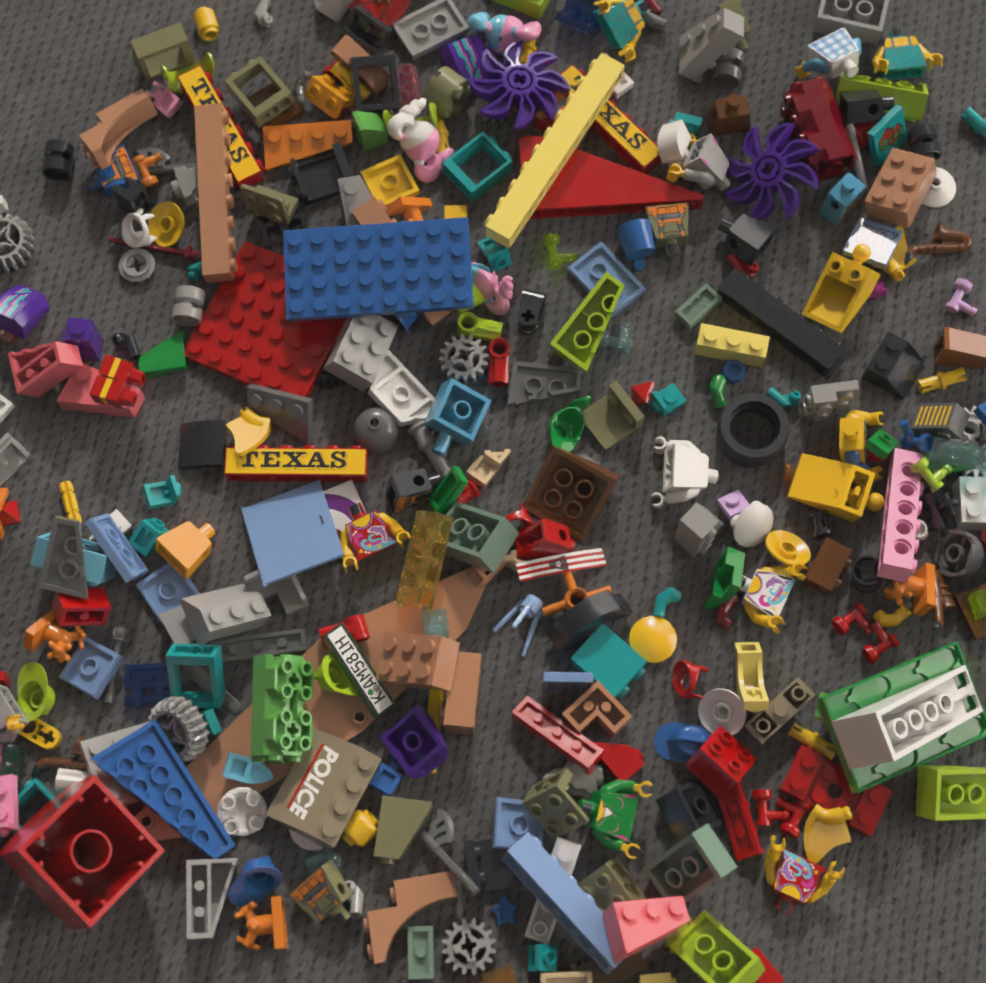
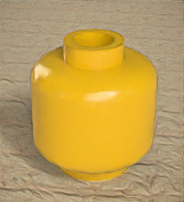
(360, 828)

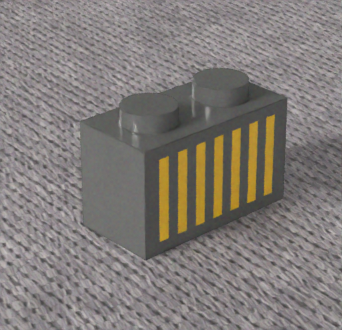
(940, 420)

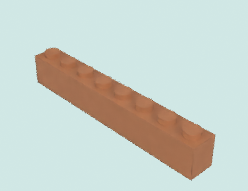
(214, 193)

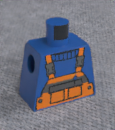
(119, 167)

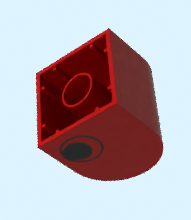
(81, 852)

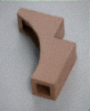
(115, 125)
(411, 897)

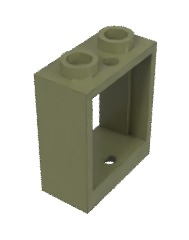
(160, 42)
(271, 107)

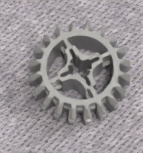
(11, 253)
(182, 726)

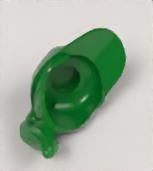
(567, 424)

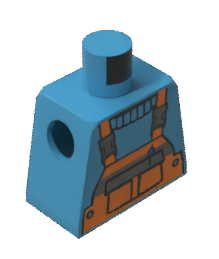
(846, 194)

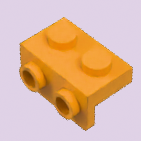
(328, 95)

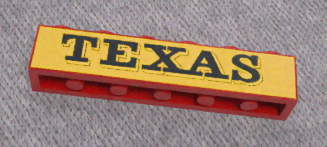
(199, 91)
(619, 131)
(298, 464)

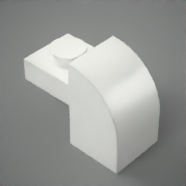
(673, 143)

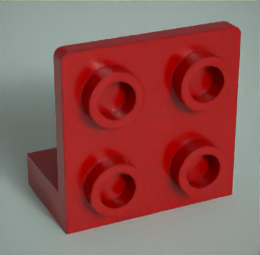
(721, 762)

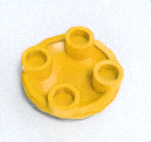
(653, 639)

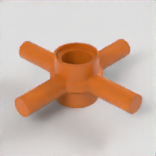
(572, 591)

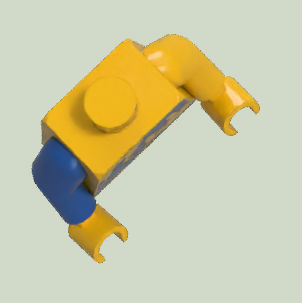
(853, 438)

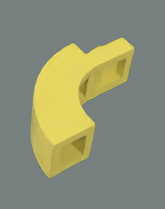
(750, 676)

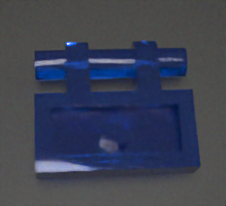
(142, 677)

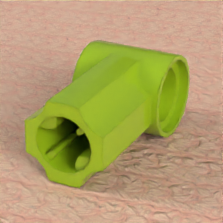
(482, 328)

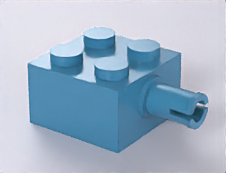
(456, 415)

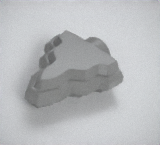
(186, 185)
(581, 783)

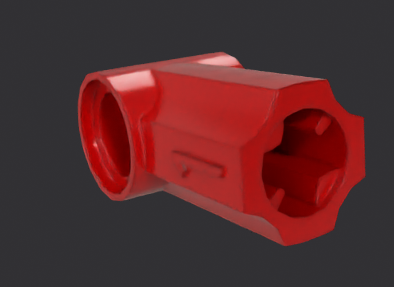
(499, 363)
(355, 625)

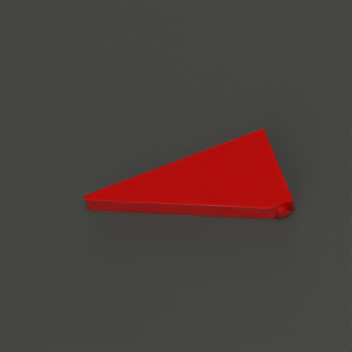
(602, 187)

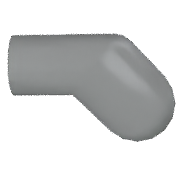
(262, 15)
(356, 900)

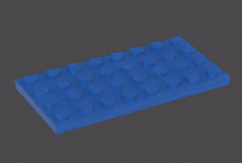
(378, 269)

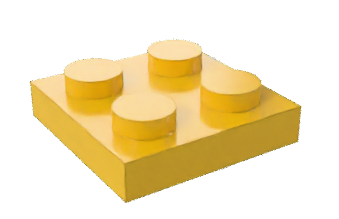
(390, 180)

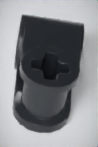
(530, 309)

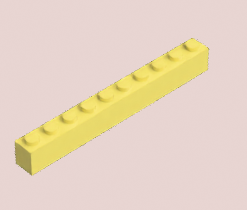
(554, 150)

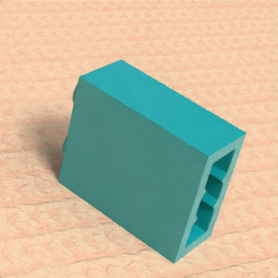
(609, 661)

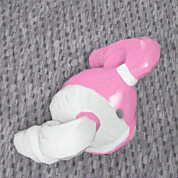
(419, 141)

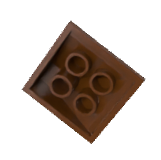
(571, 491)

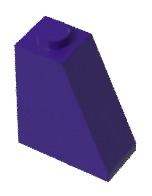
(85, 335)

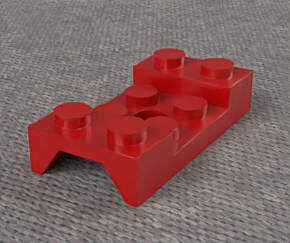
(810, 779)

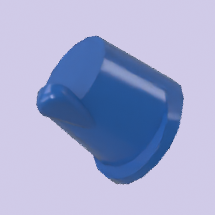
(636, 241)

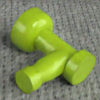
(933, 480)

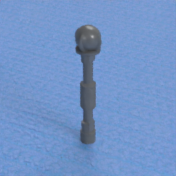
(119, 634)

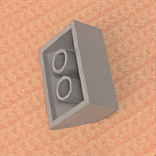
(225, 612)

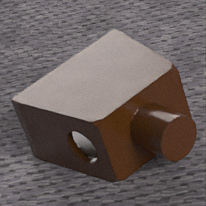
(728, 115)

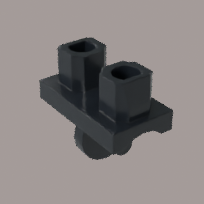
(941, 509)

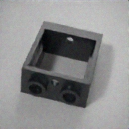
(376, 61)

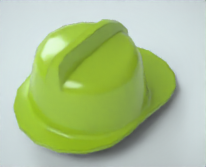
(332, 677)
(34, 693)

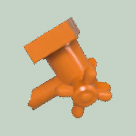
(409, 207)
(919, 585)
(59, 639)
(264, 924)

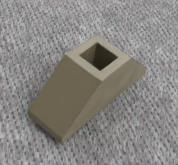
(780, 710)

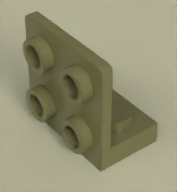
(269, 203)
(613, 417)
(553, 805)
(610, 885)

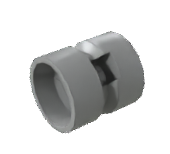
(188, 305)

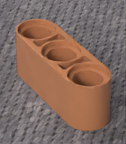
(373, 78)

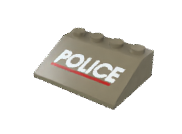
(323, 789)

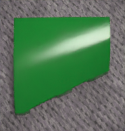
(165, 357)
(726, 578)

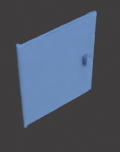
(290, 534)

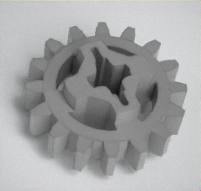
(469, 350)
(480, 944)

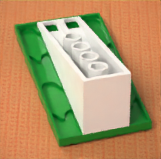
(904, 716)

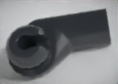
(128, 343)

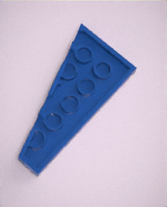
(157, 778)

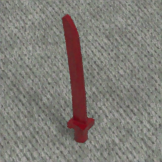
(189, 253)

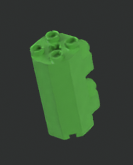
(278, 721)

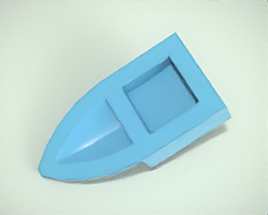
(243, 770)

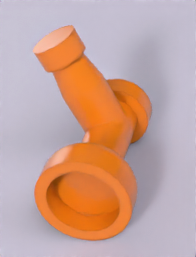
(142, 164)

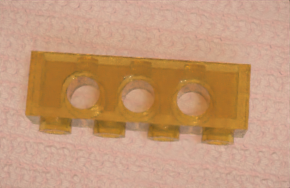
(424, 561)

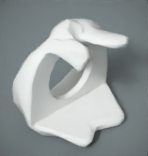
(139, 238)

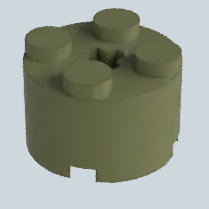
(447, 92)

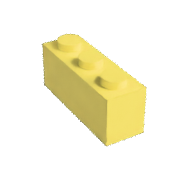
(732, 345)

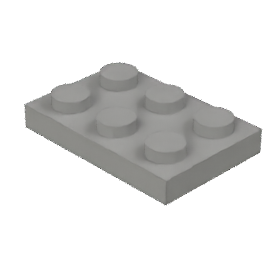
(430, 28)

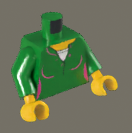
(613, 813)

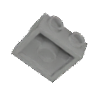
(823, 398)

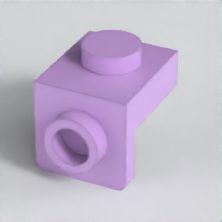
(733, 504)

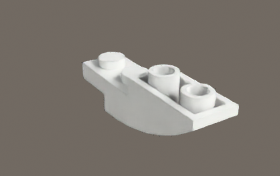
(542, 921)

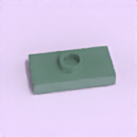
(698, 306)

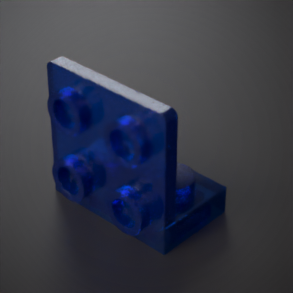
(580, 16)

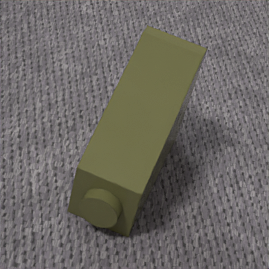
(398, 826)

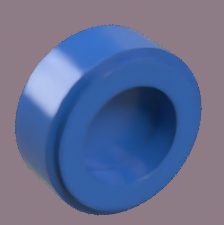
(733, 371)

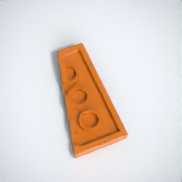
(303, 141)

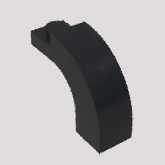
(585, 617)

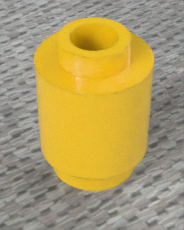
(206, 23)

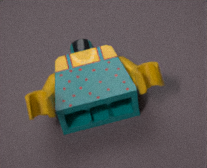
(621, 24)
(903, 57)

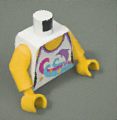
(768, 593)

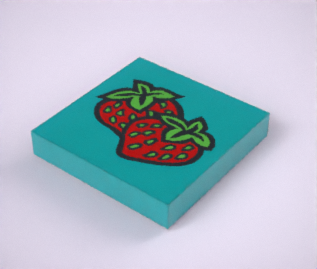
(887, 134)

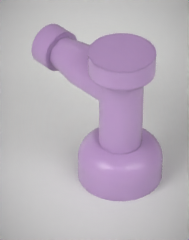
(962, 287)

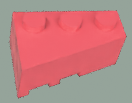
(43, 367)
(77, 395)
(642, 923)

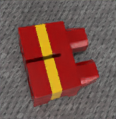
(115, 381)

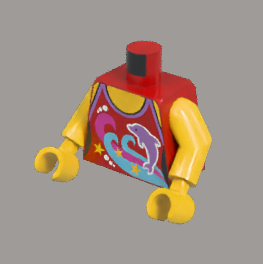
(369, 535)
(796, 877)

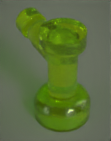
(551, 242)

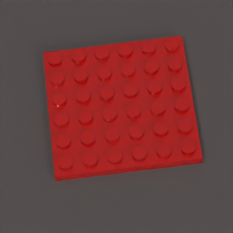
(248, 332)

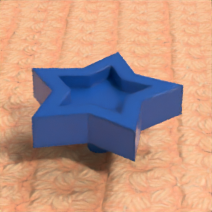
(505, 911)

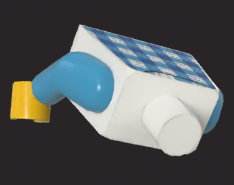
(832, 56)

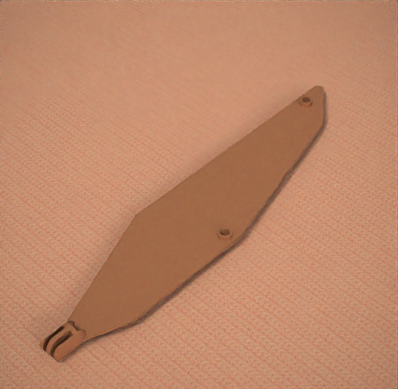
(330, 711)

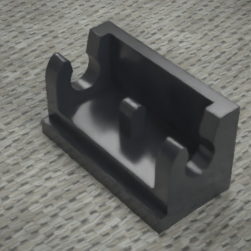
(133, 197)

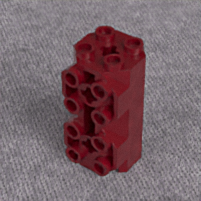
(818, 120)

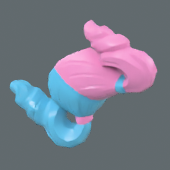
(507, 27)
(488, 286)

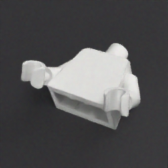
(684, 471)

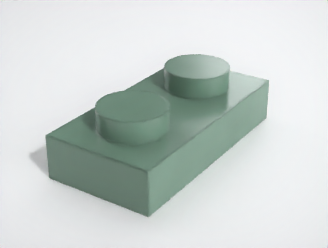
(420, 952)

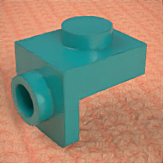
(162, 493)
(542, 958)

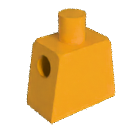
(185, 547)

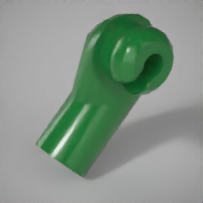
(717, 389)

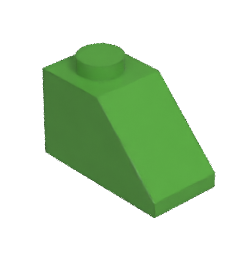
(369, 129)

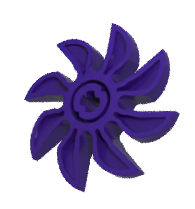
(518, 85)
(772, 171)

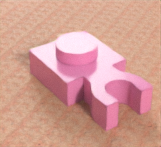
(165, 100)

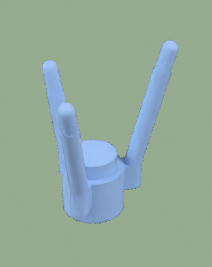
(528, 608)

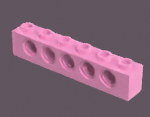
(900, 517)

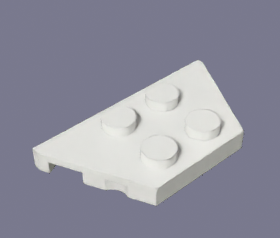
(400, 392)

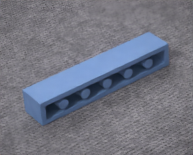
(561, 897)

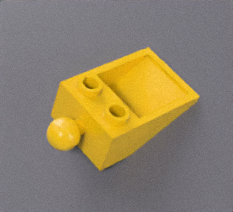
(837, 293)
(827, 486)

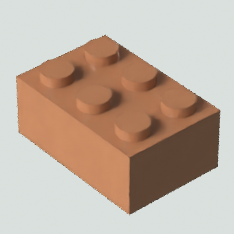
(900, 187)
(417, 661)
(462, 700)

